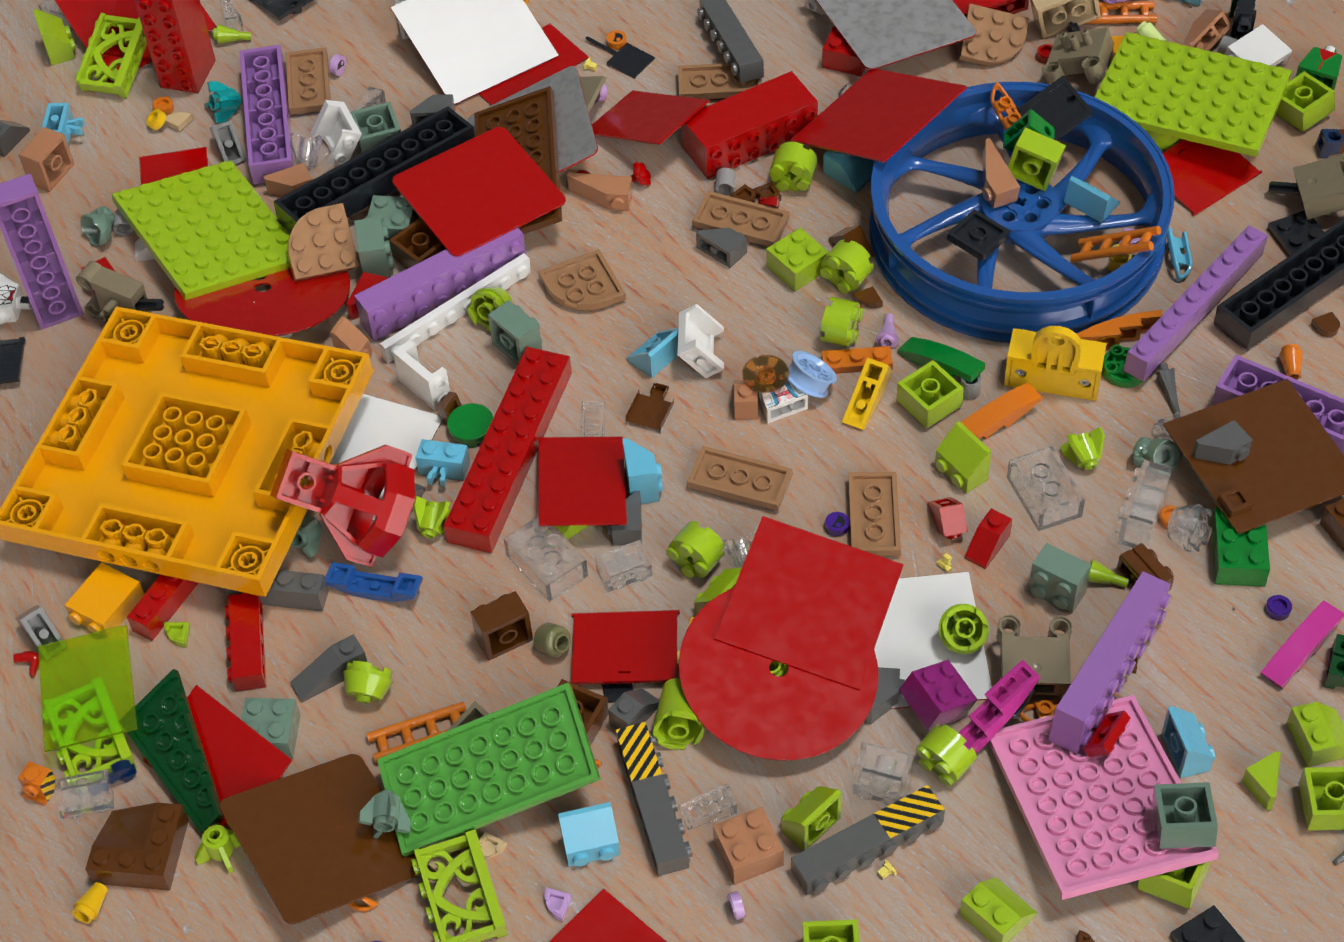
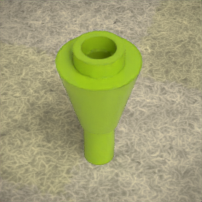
(225, 34)
(1101, 574)

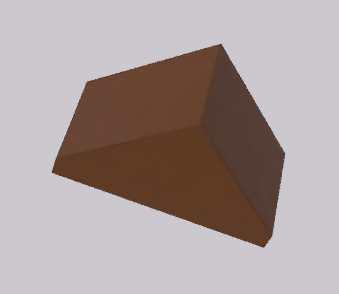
(852, 233)

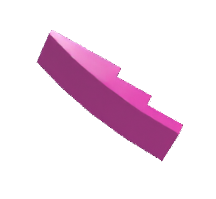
(1302, 644)
(1000, 706)

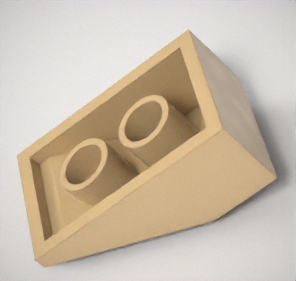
(1054, 15)

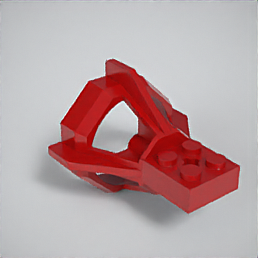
(349, 497)

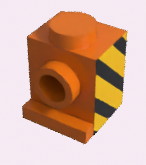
(37, 783)

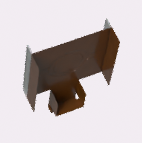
(651, 410)

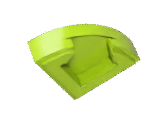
(178, 632)

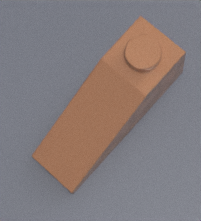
(1207, 29)
(998, 181)
(604, 190)

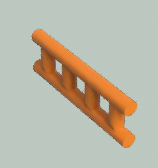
(1125, 18)
(1124, 247)
(405, 729)

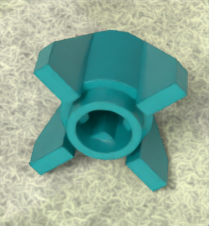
(223, 101)

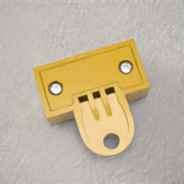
(1055, 362)

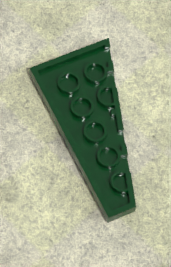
(174, 750)

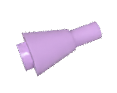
(887, 335)

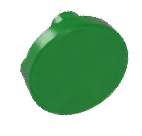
(1114, 365)
(469, 424)

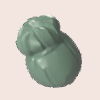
(98, 225)
(1156, 450)

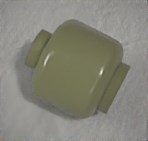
(552, 640)

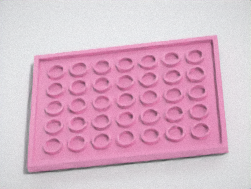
(1096, 811)

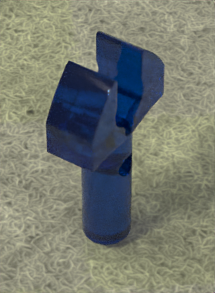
(122, 771)

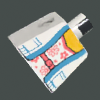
(783, 402)

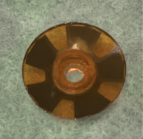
(765, 373)

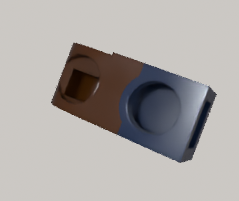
(1330, 142)

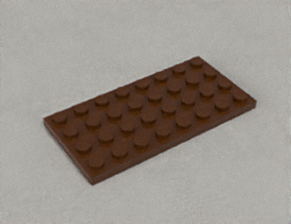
(533, 126)

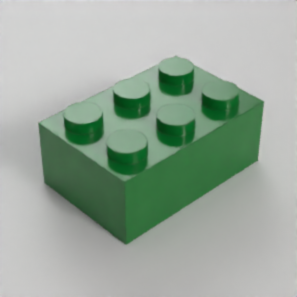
(1240, 557)

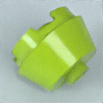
(484, 302)
(963, 628)
(366, 681)

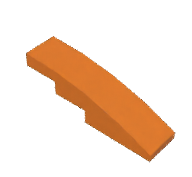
(1121, 328)
(1002, 411)

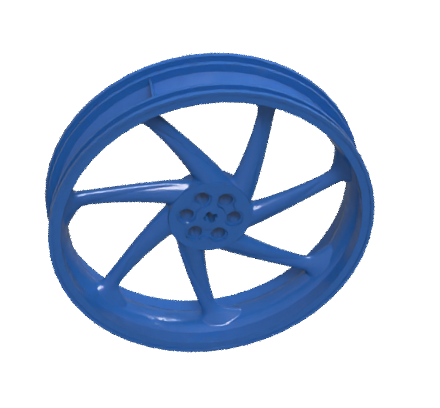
(1033, 217)

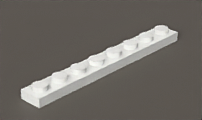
(455, 307)

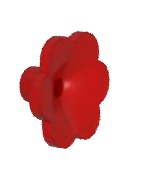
(641, 174)

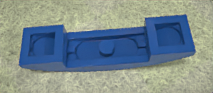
(372, 586)

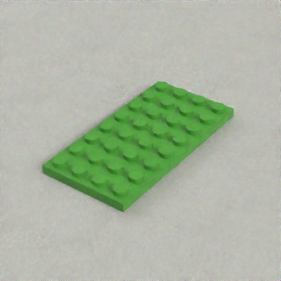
(490, 768)

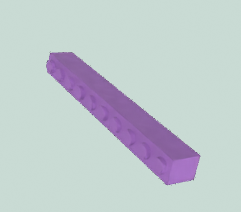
(1195, 303)

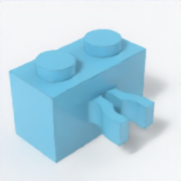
(60, 119)
(442, 461)

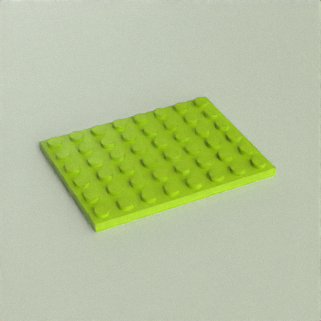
(1194, 93)
(206, 228)

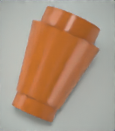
(1291, 359)

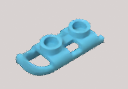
(1177, 258)

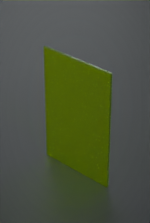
(86, 688)

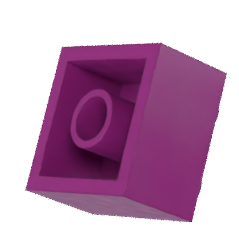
(938, 694)

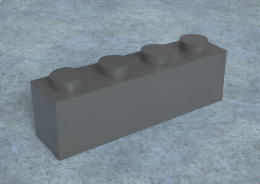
(295, 591)

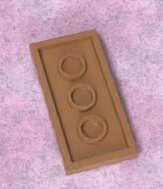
(307, 80)
(711, 81)
(755, 221)
(740, 478)
(874, 512)

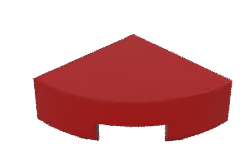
(769, 201)

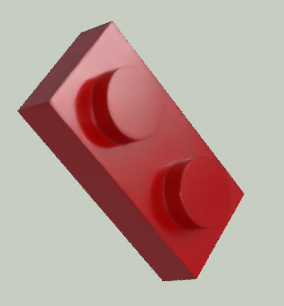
(1107, 734)

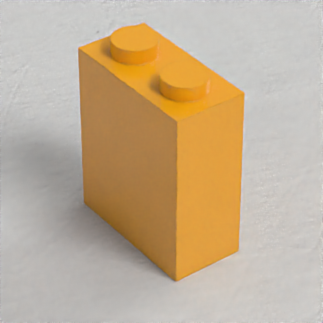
(104, 599)

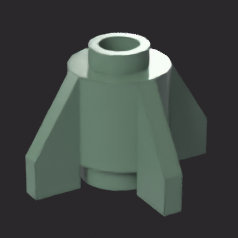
(308, 535)
(385, 812)

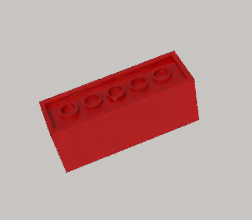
(177, 42)
(748, 124)

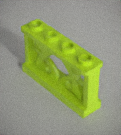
(99, 43)
(116, 750)
(471, 858)

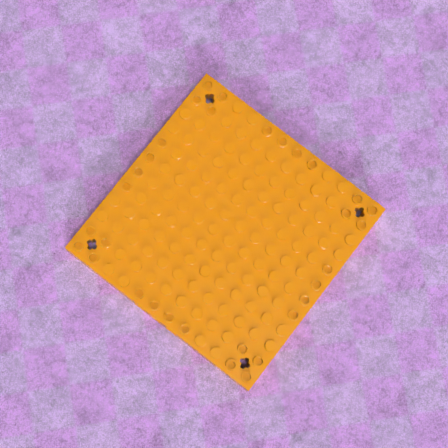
(177, 446)

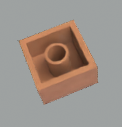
(47, 158)
(748, 845)

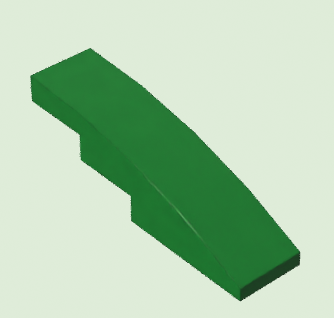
(950, 359)

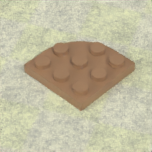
(997, 36)
(321, 244)
(583, 282)

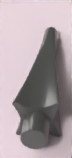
(1167, 382)

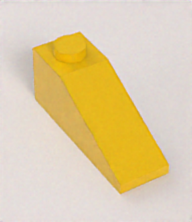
(867, 393)

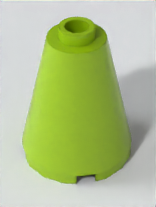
(674, 720)

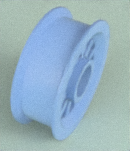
(810, 374)

